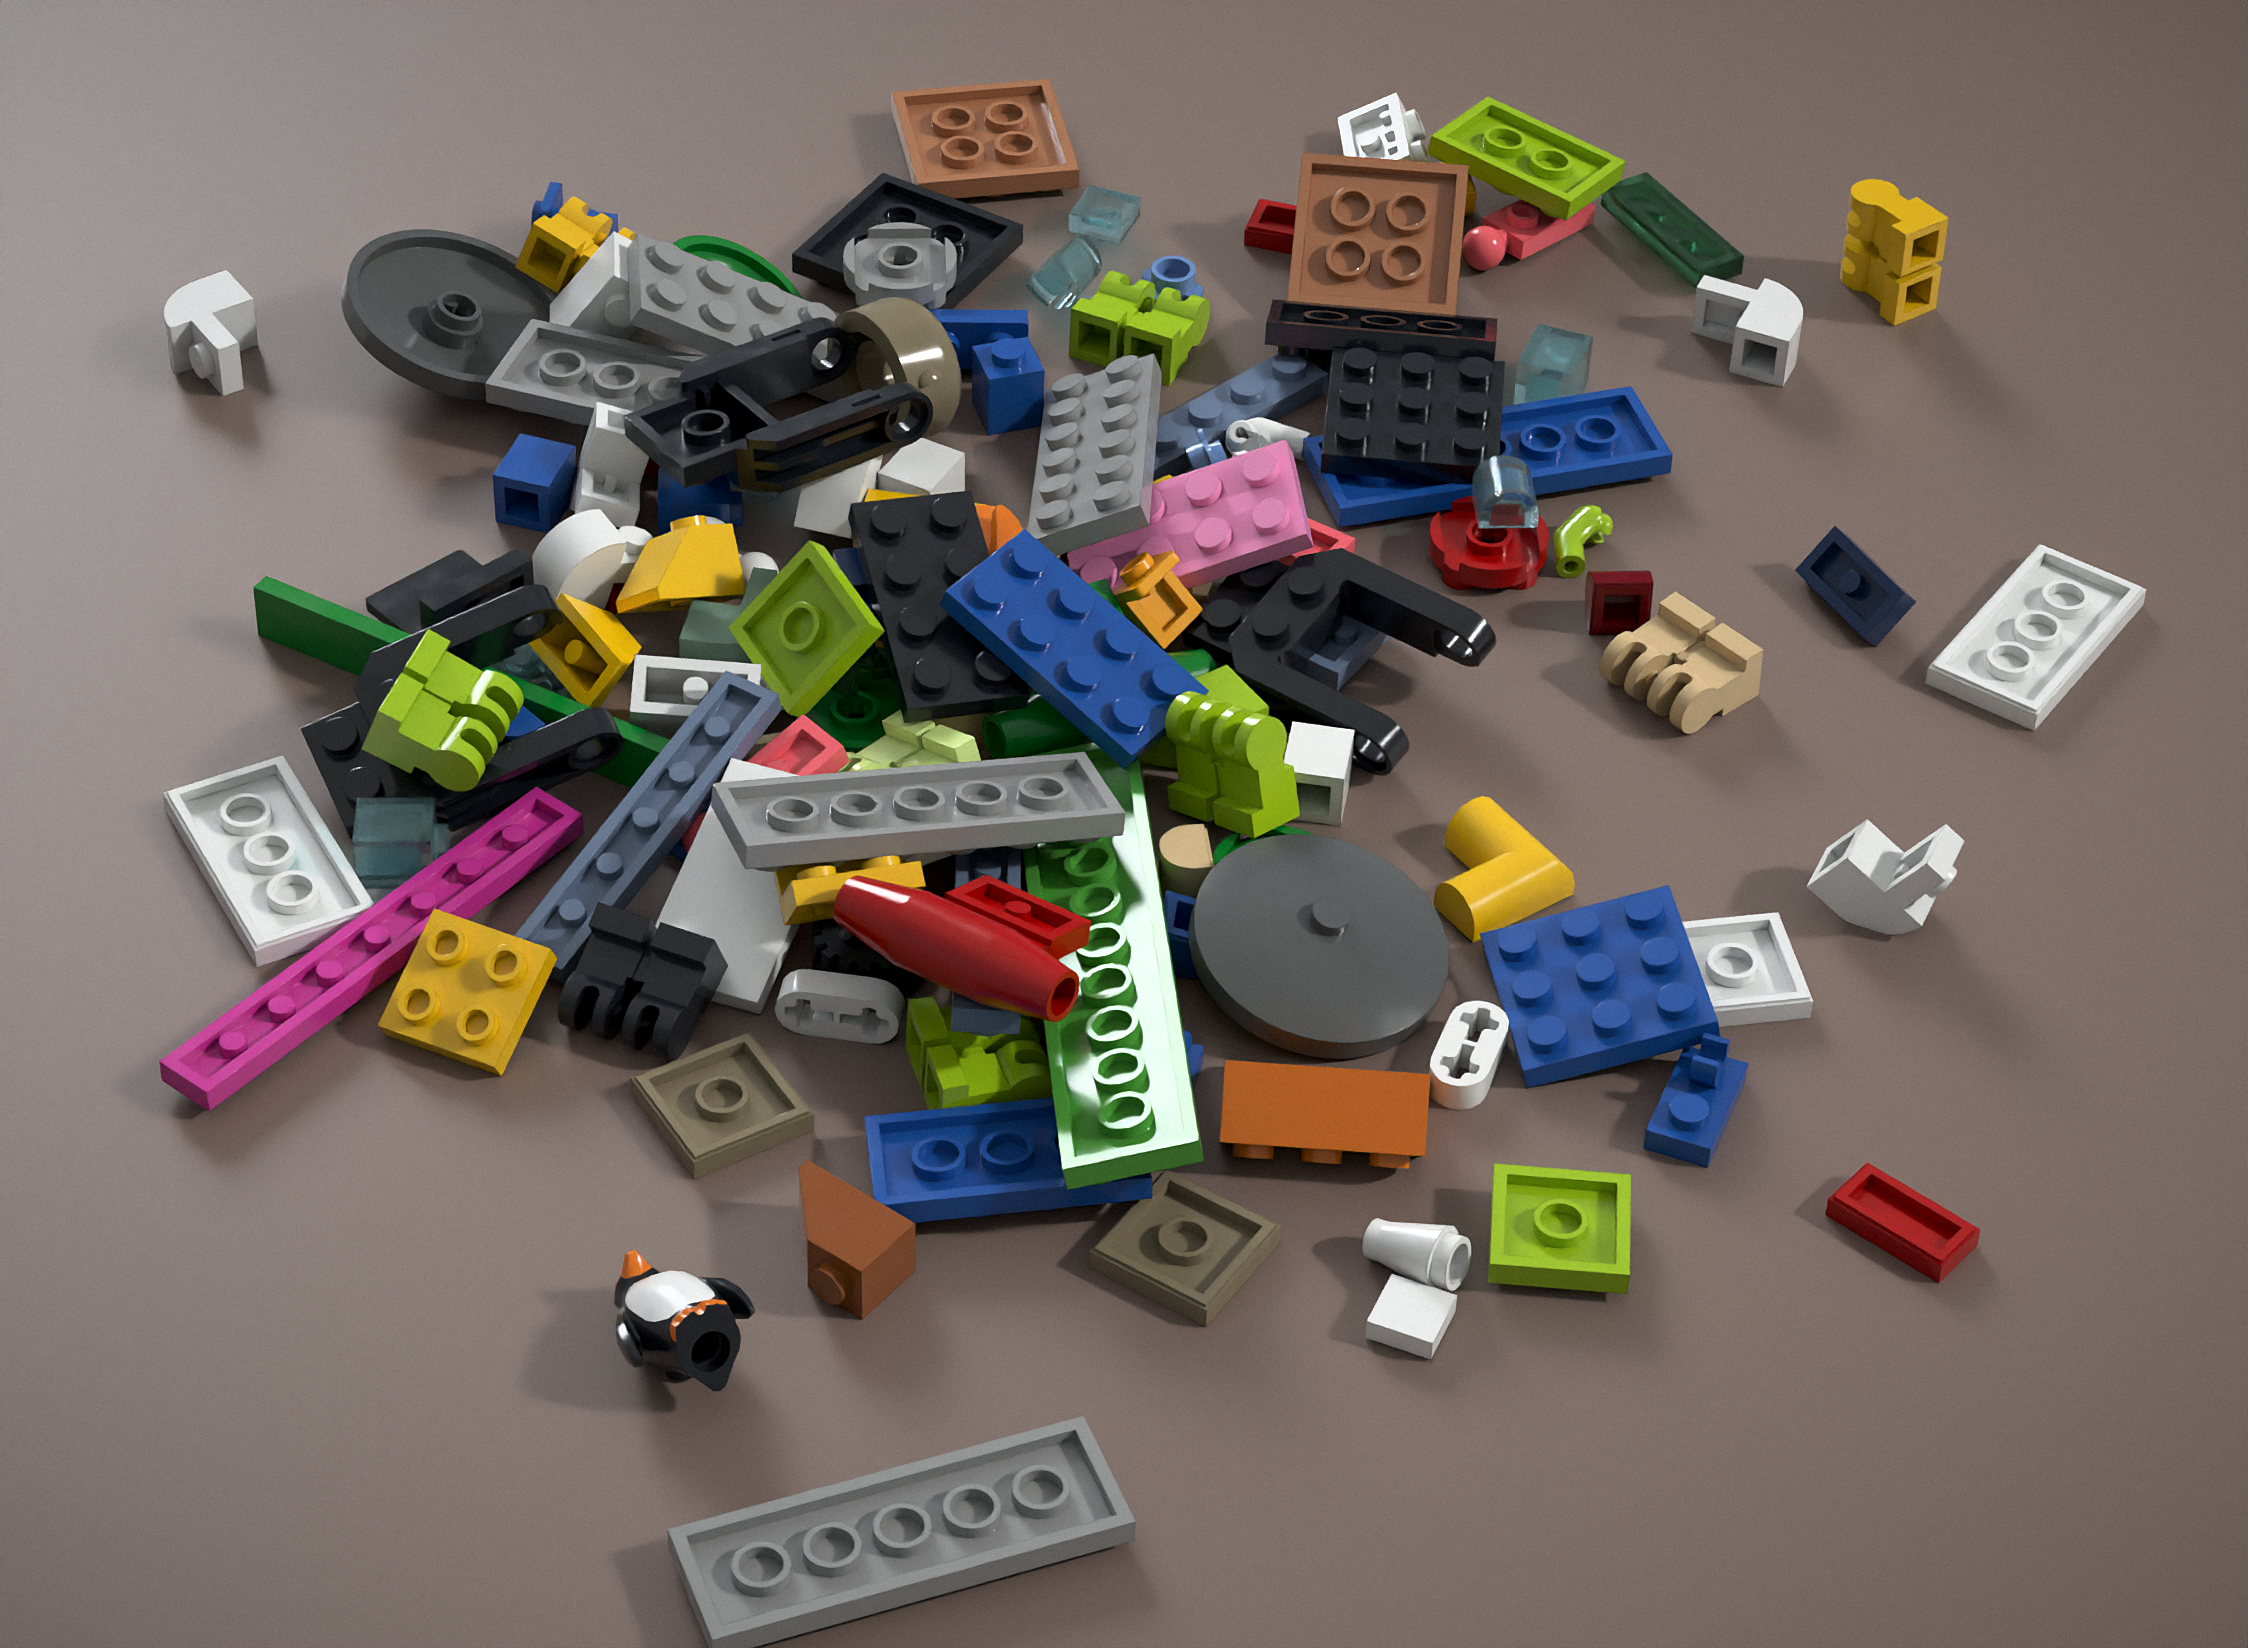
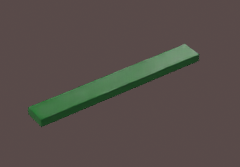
(348, 638)

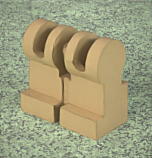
(1684, 664)

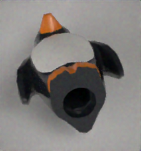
(679, 1321)

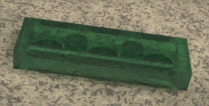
(1671, 229)

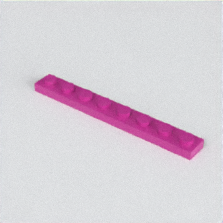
(367, 950)

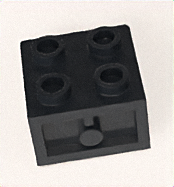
(448, 589)

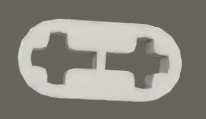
(839, 1006)
(1457, 1051)

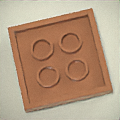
(985, 139)
(1378, 233)

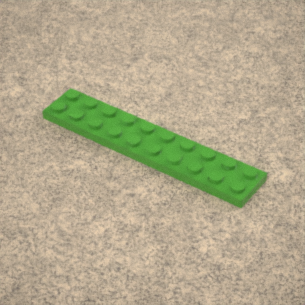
(1122, 1048)

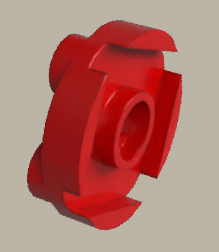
(1467, 562)

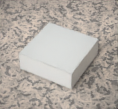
(1411, 1316)

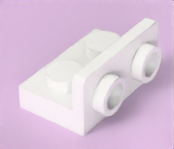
(1384, 132)

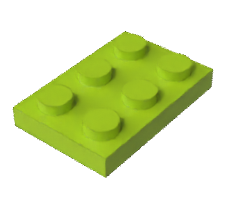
(1527, 158)

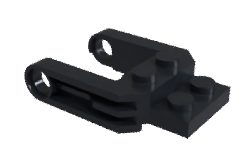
(722, 429)
(1281, 615)
(534, 760)

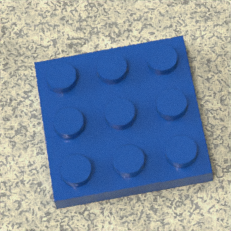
(1599, 986)

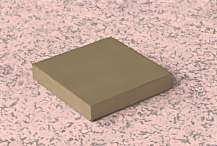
(722, 1105)
(1185, 1248)

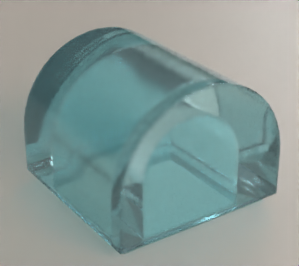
(1066, 273)
(1504, 494)

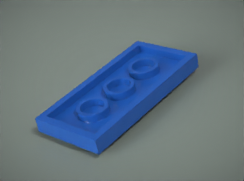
(1070, 646)
(979, 1163)

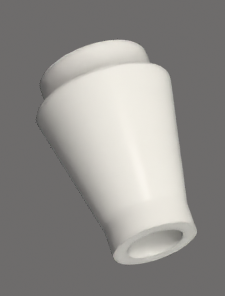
(1420, 1251)

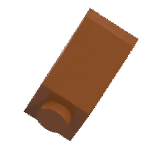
(851, 1242)

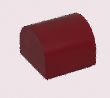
(1617, 601)

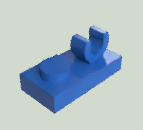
(1696, 1102)

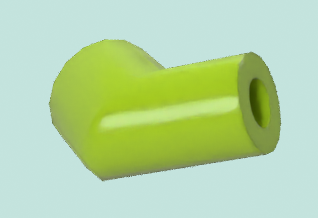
(1569, 538)

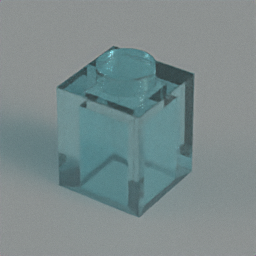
(1553, 365)
(396, 839)

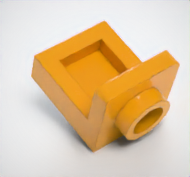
(1155, 597)

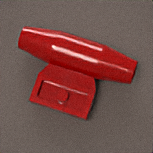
(976, 942)

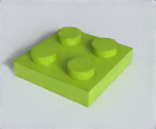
(806, 629)
(1560, 1228)

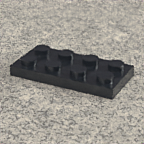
(1307, 326)
(909, 559)

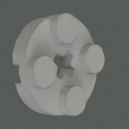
(924, 278)

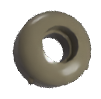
(901, 344)

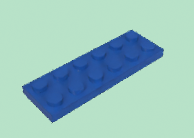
(1561, 439)

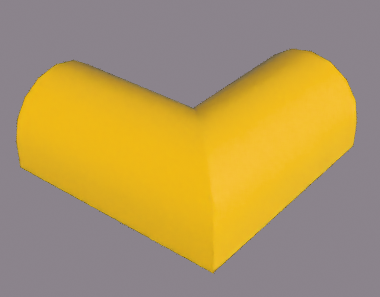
(1507, 874)

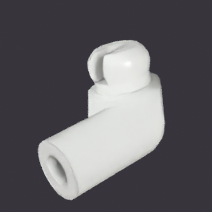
(1270, 430)

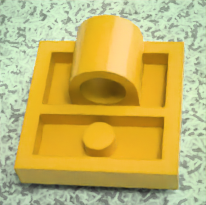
(467, 992)

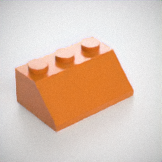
(1324, 1112)

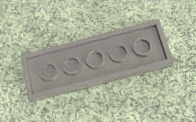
(1096, 455)
(916, 810)
(900, 1535)

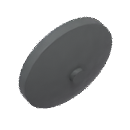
(440, 307)
(1318, 946)

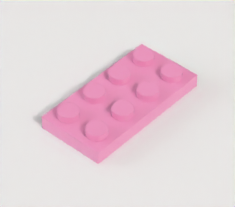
(1213, 520)

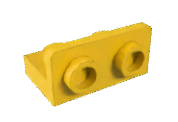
(810, 890)

